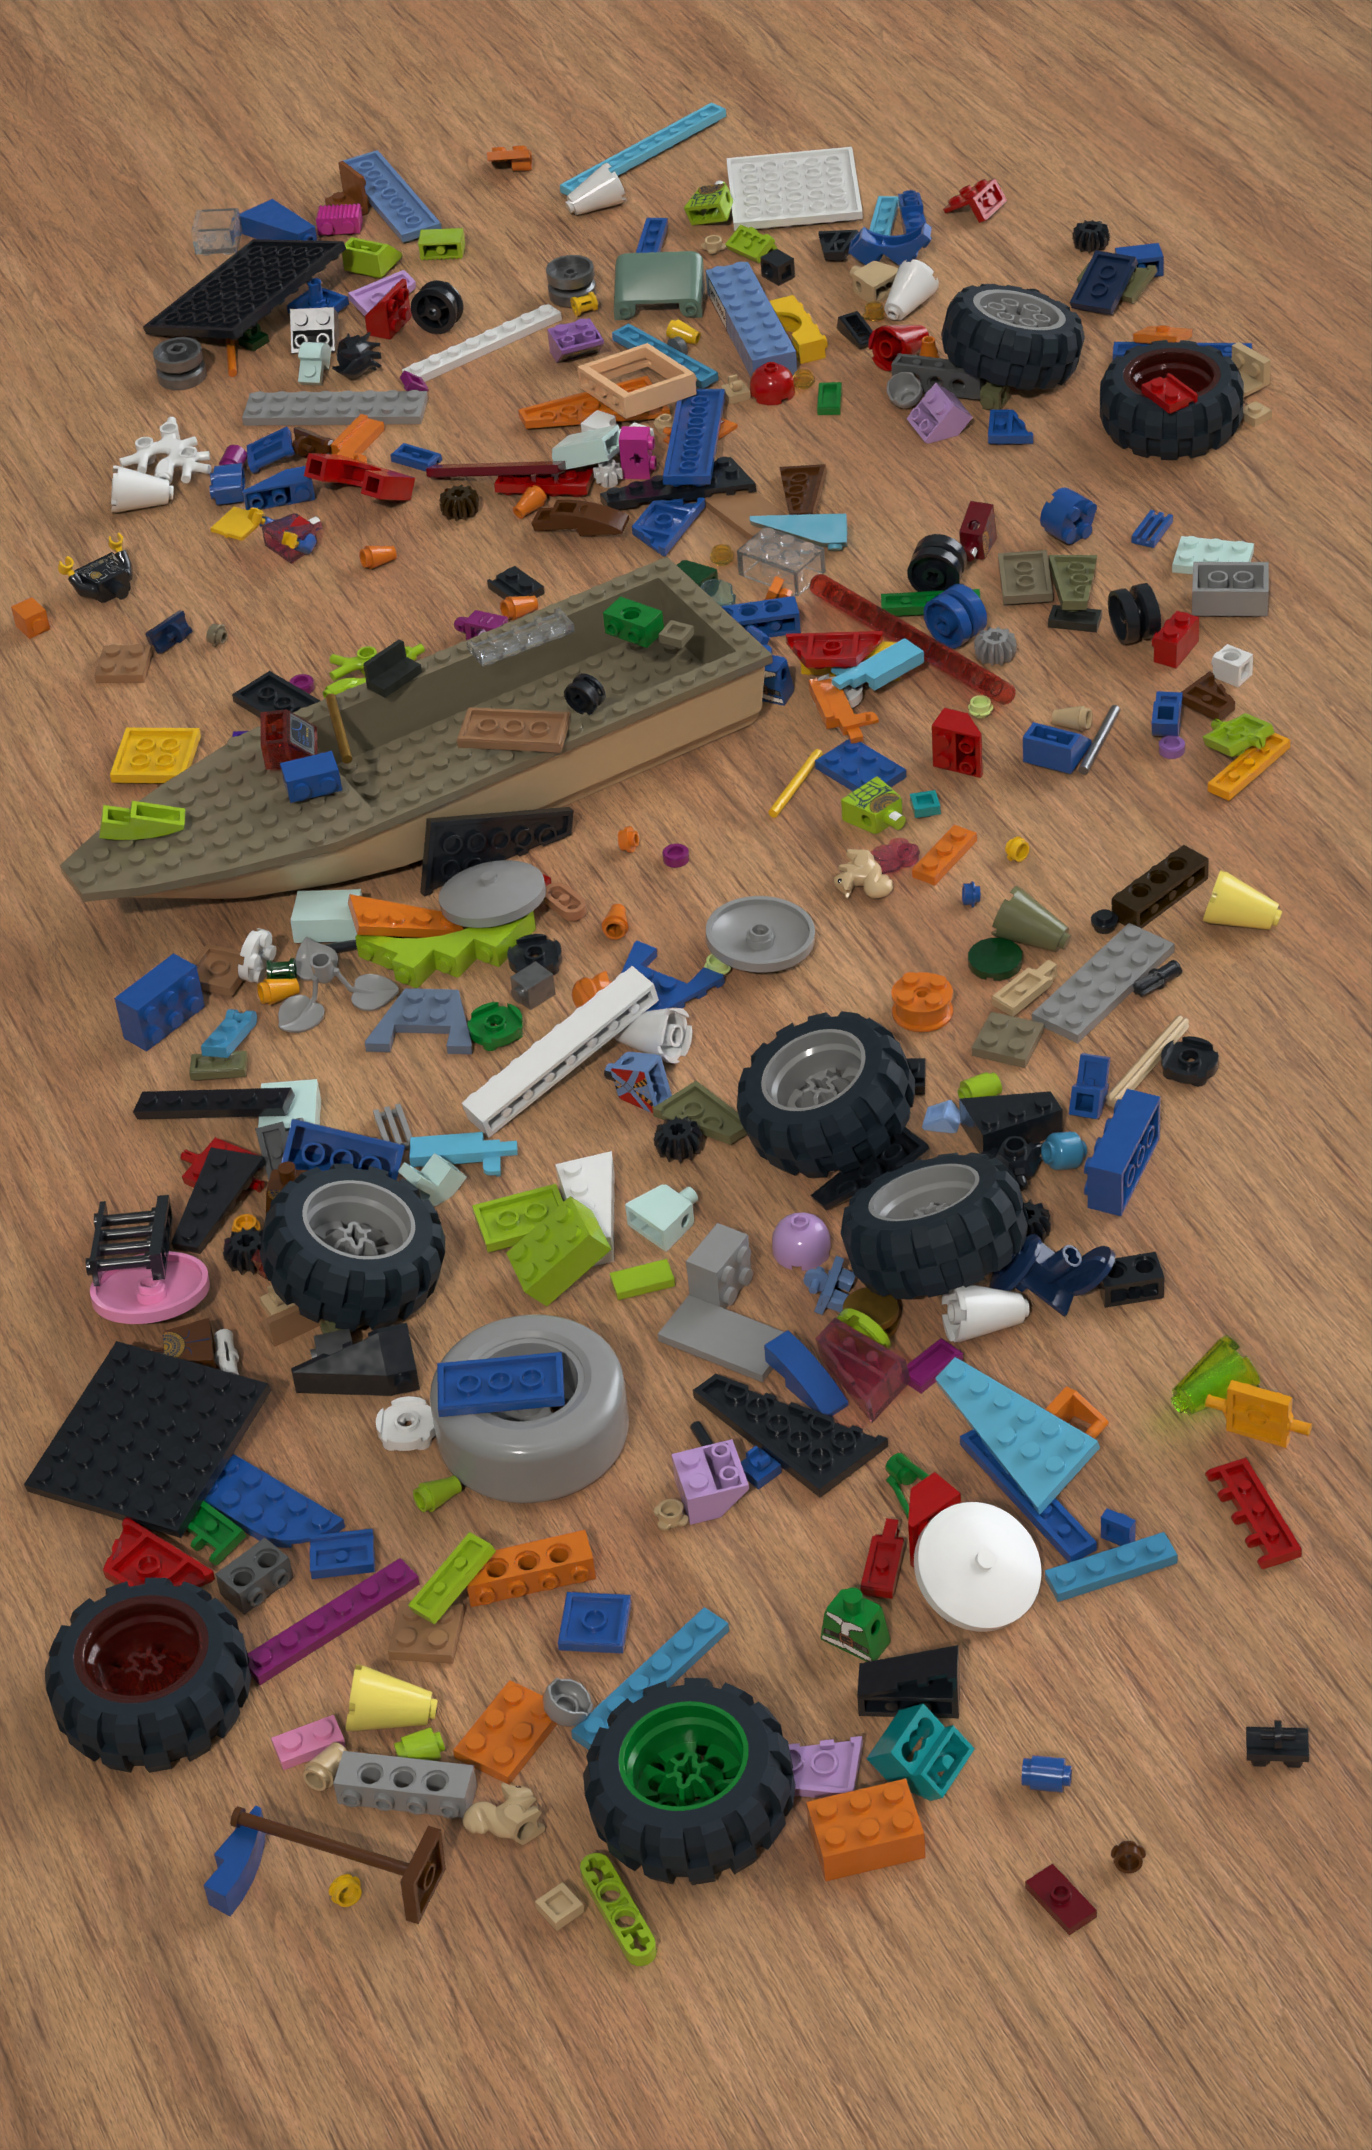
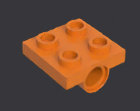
(519, 156)

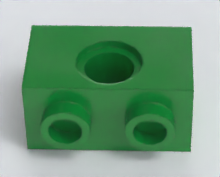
(633, 622)

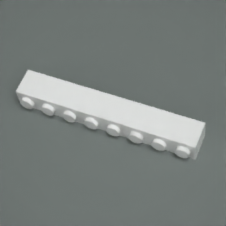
(560, 1051)

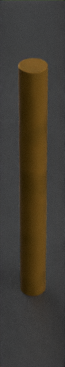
(339, 729)

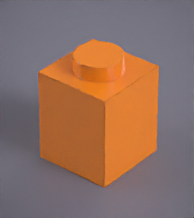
(30, 617)

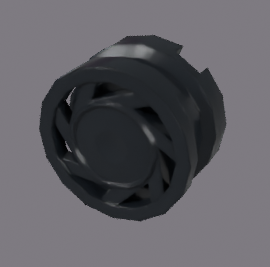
(584, 694)

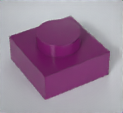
(413, 382)

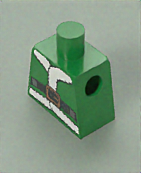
(855, 1625)

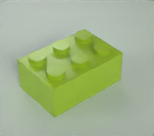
(558, 1251)

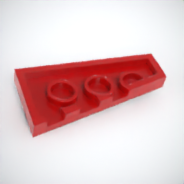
(568, 482)

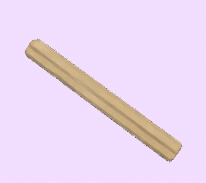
(1147, 1060)

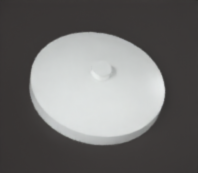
(977, 1566)

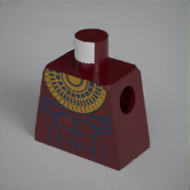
(978, 541)

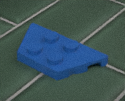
(666, 522)

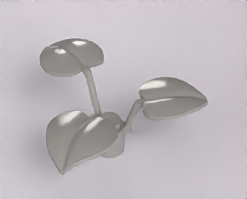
(319, 964)

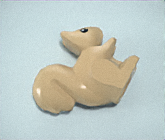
(863, 872)
(509, 1820)

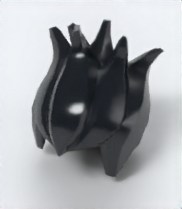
(356, 356)

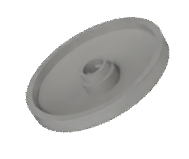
(492, 894)
(760, 934)

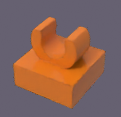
(775, 589)

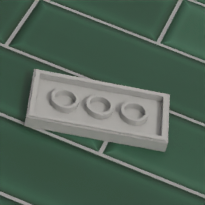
(720, 1337)

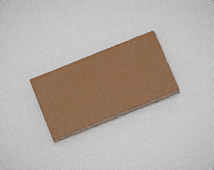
(738, 508)
(514, 729)

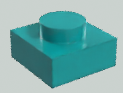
(925, 804)

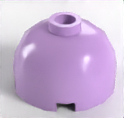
(801, 1241)

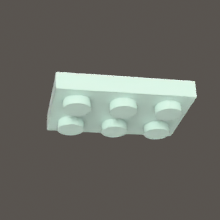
(1209, 550)

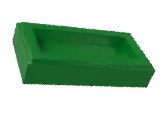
(829, 398)

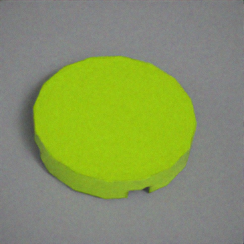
(864, 1325)

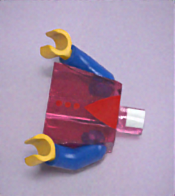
(288, 536)

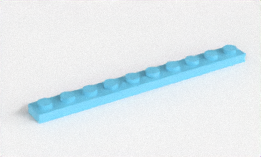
(653, 144)

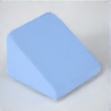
(942, 1118)

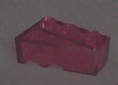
(862, 1367)

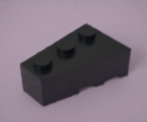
(996, 1118)
(911, 1680)

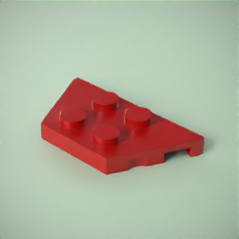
(833, 648)
(145, 1555)

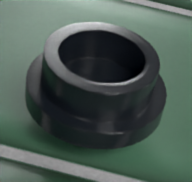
(1104, 921)

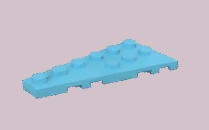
(1024, 1438)

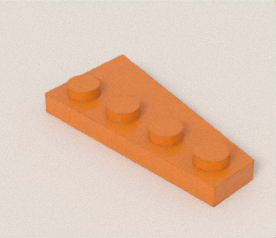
(396, 919)

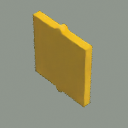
(234, 524)

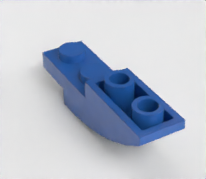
(911, 210)

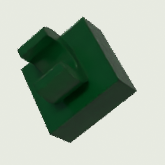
(253, 338)

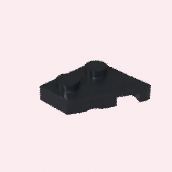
(836, 243)

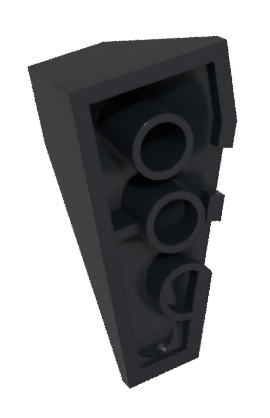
(903, 1150)
(372, 1366)

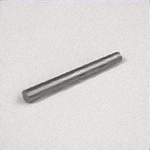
(1099, 739)

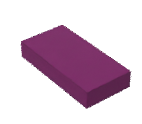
(930, 1363)

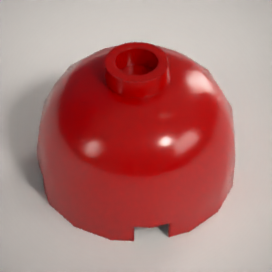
(772, 384)

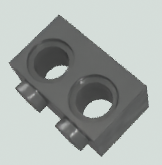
(254, 1576)

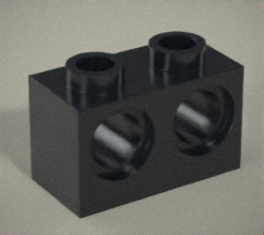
(1133, 1280)

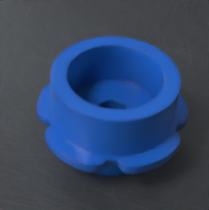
(970, 894)

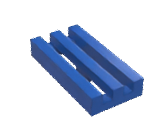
(415, 457)
(1148, 526)

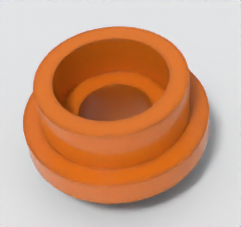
(628, 839)

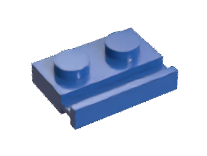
(342, 1553)

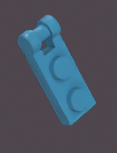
(229, 1033)

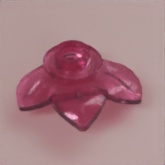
(896, 855)

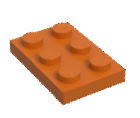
(506, 1733)

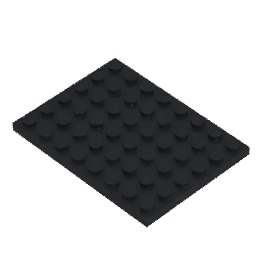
(244, 288)

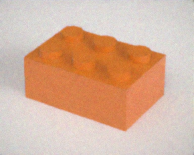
(866, 1829)

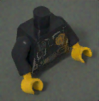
(103, 577)

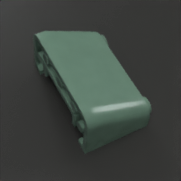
(657, 280)

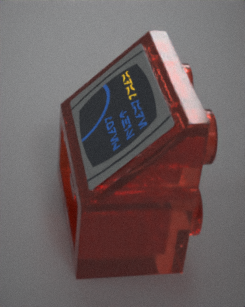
(286, 738)

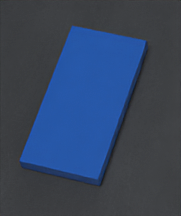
(500, 1384)

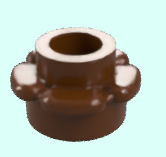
(1128, 1856)

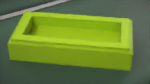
(642, 1279)

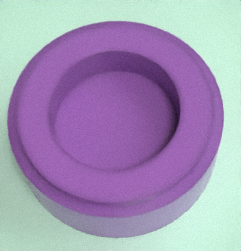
(1171, 747)

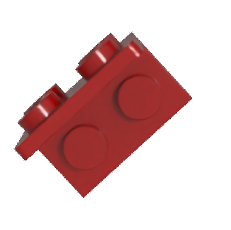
(983, 199)

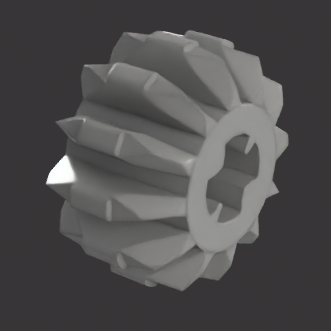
(995, 646)

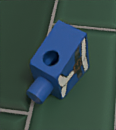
(777, 681)

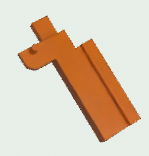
(357, 438)
(837, 711)

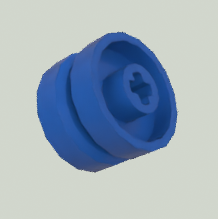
(955, 615)

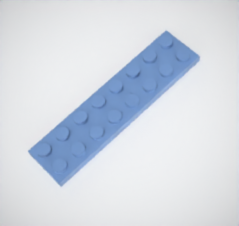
(393, 197)

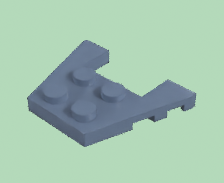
(423, 1012)

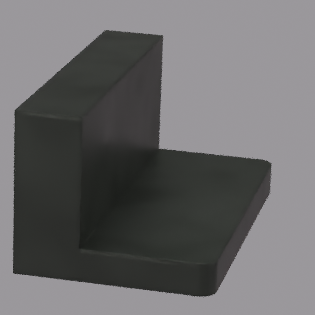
(390, 669)

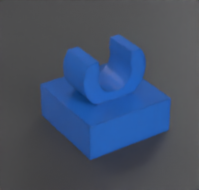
(760, 1467)

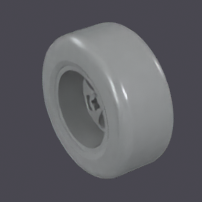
(535, 1451)

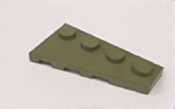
(1073, 579)

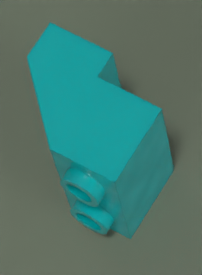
(940, 1751)

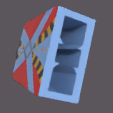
(639, 1079)

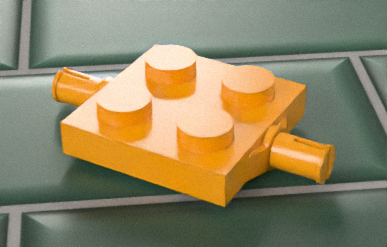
(1258, 1414)

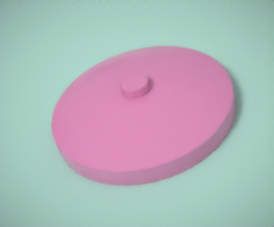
(136, 1298)

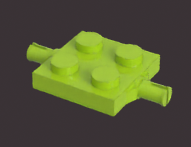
(1238, 734)

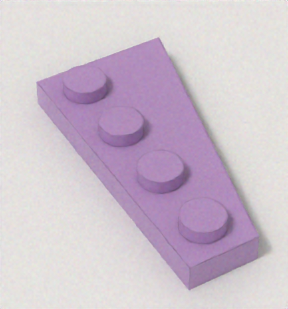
(826, 1767)

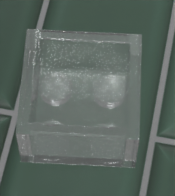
(216, 231)

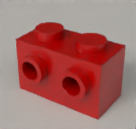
(1176, 639)

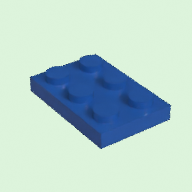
(858, 764)

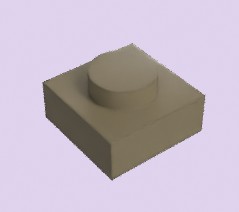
(676, 634)

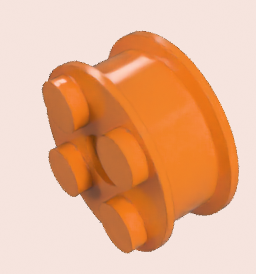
(922, 1001)

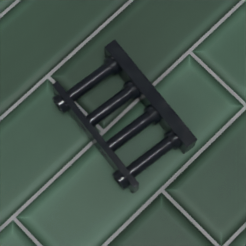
(155, 1247)

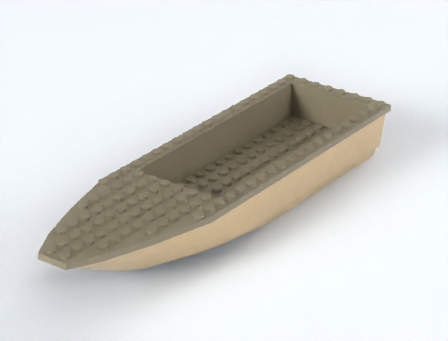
(406, 761)

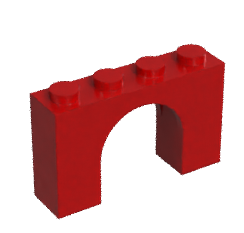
(374, 480)

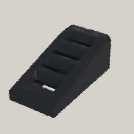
(854, 320)

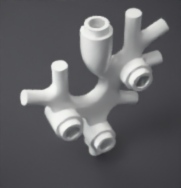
(179, 454)

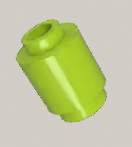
(980, 1086)
(421, 1745)

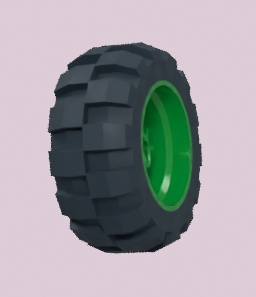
(681, 1836)

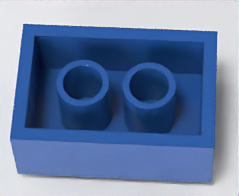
(159, 1002)

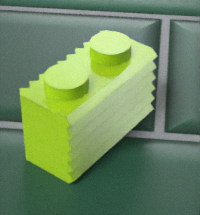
(441, 243)

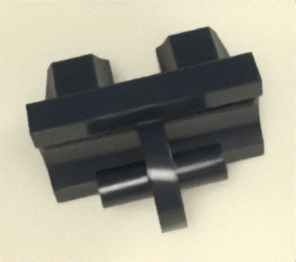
(1277, 1744)

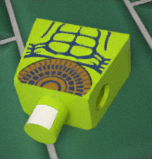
(709, 204)
(873, 807)

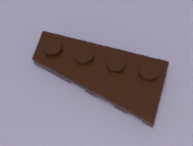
(803, 487)

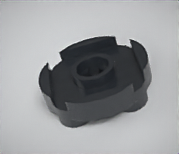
(548, 953)
(1178, 1068)

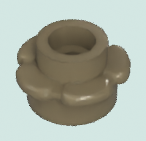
(217, 634)

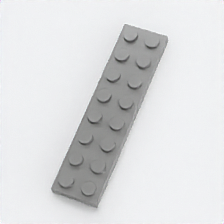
(334, 407)

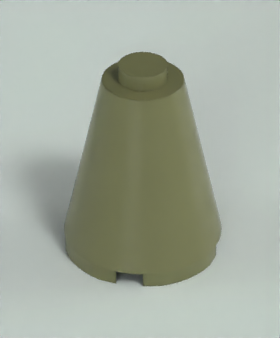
(1029, 923)

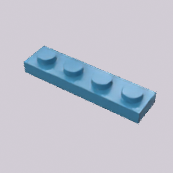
(1111, 1567)

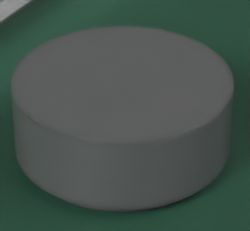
(679, 344)

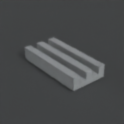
(389, 1114)

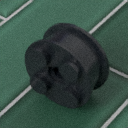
(437, 307)

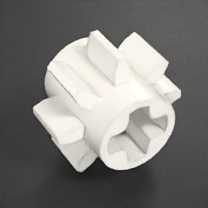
(608, 473)

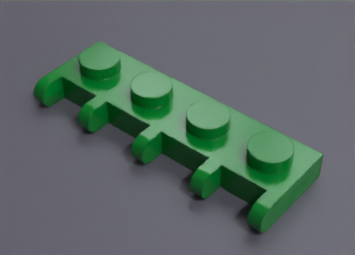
(215, 1531)

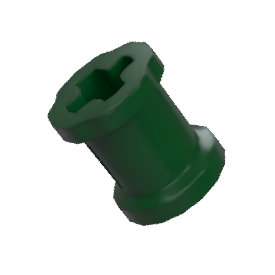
(281, 970)

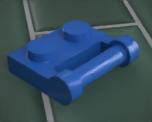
(269, 449)

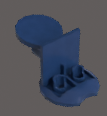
(1054, 1275)

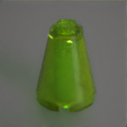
(1212, 1376)

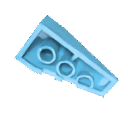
(819, 529)

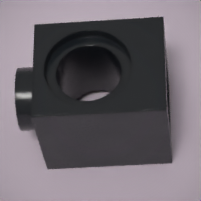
(777, 267)

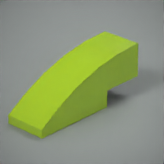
(140, 821)

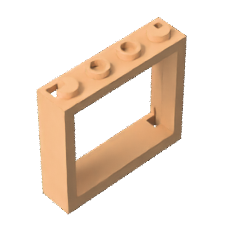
(596, 377)

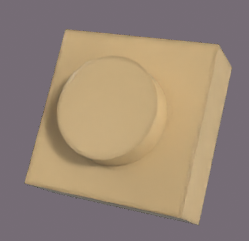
(1256, 413)
(559, 1906)

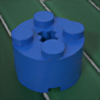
(1068, 516)

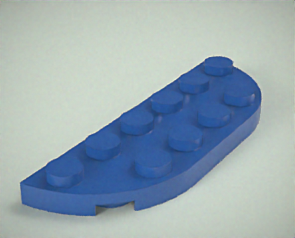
(268, 1506)

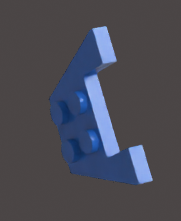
(668, 989)

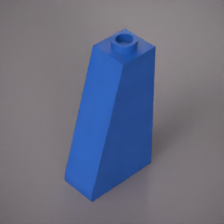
(275, 222)

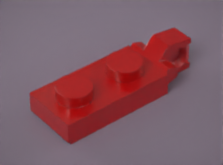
(883, 1562)

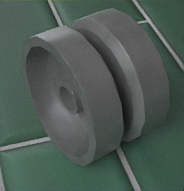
(570, 277)
(179, 363)

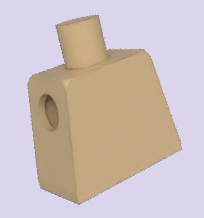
(873, 281)

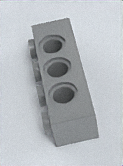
(405, 1784)

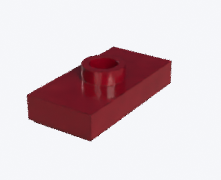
(1061, 1899)

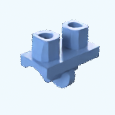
(829, 1297)

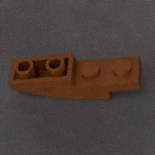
(585, 516)

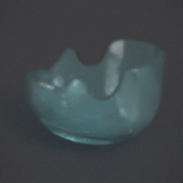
(719, 591)

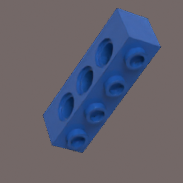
(770, 616)

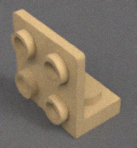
(1253, 367)

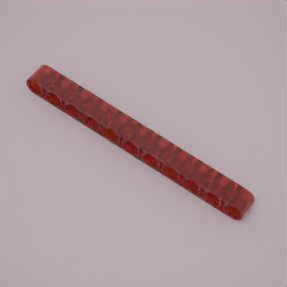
(897, 629)

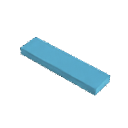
(884, 215)

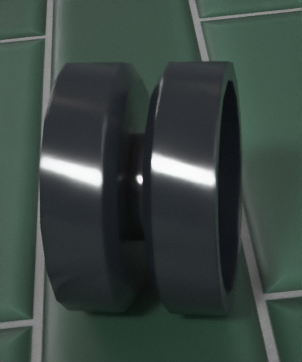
(936, 563)
(1134, 613)

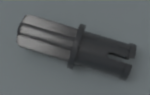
(1157, 978)

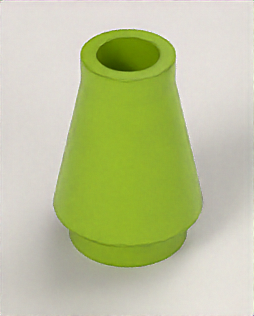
(435, 1493)

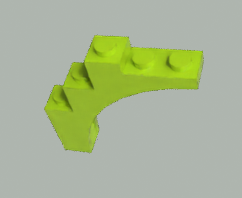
(451, 953)

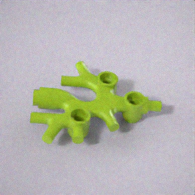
(356, 663)

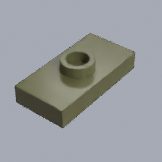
(218, 1067)

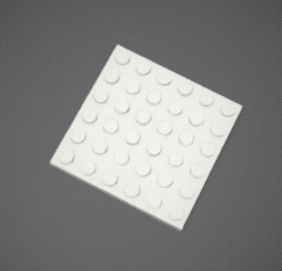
(794, 188)

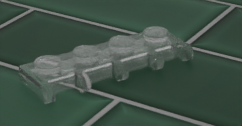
(521, 638)

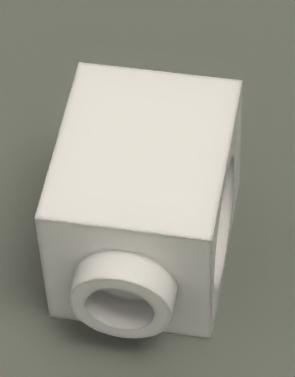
(1232, 665)

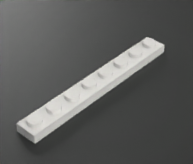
(485, 342)

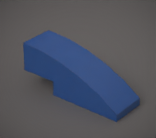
(804, 1374)
(237, 1867)

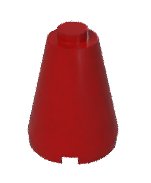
(895, 339)

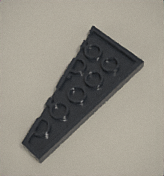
(726, 478)
(475, 839)
(798, 1438)

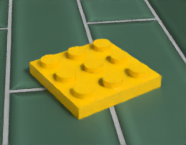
(154, 754)

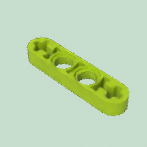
(619, 1908)

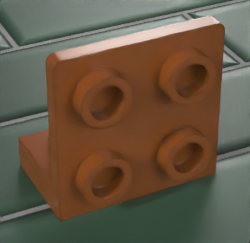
(353, 189)

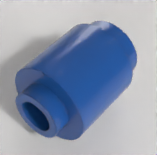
(1046, 1773)

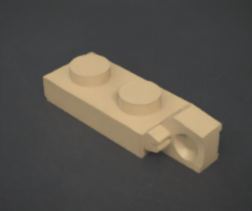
(1025, 988)

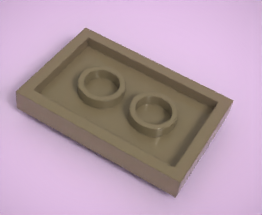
(1025, 577)

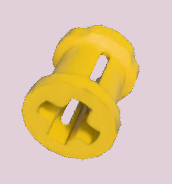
(592, 303)

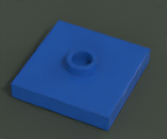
(594, 1622)

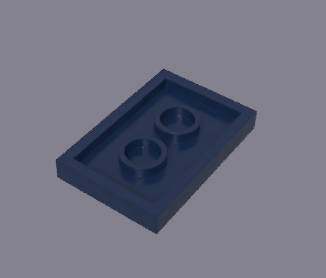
(1103, 282)

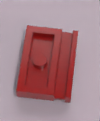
(1169, 393)

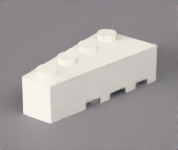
(592, 1184)

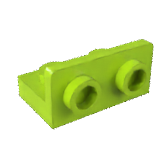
(750, 243)

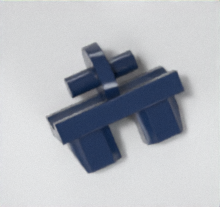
(169, 632)

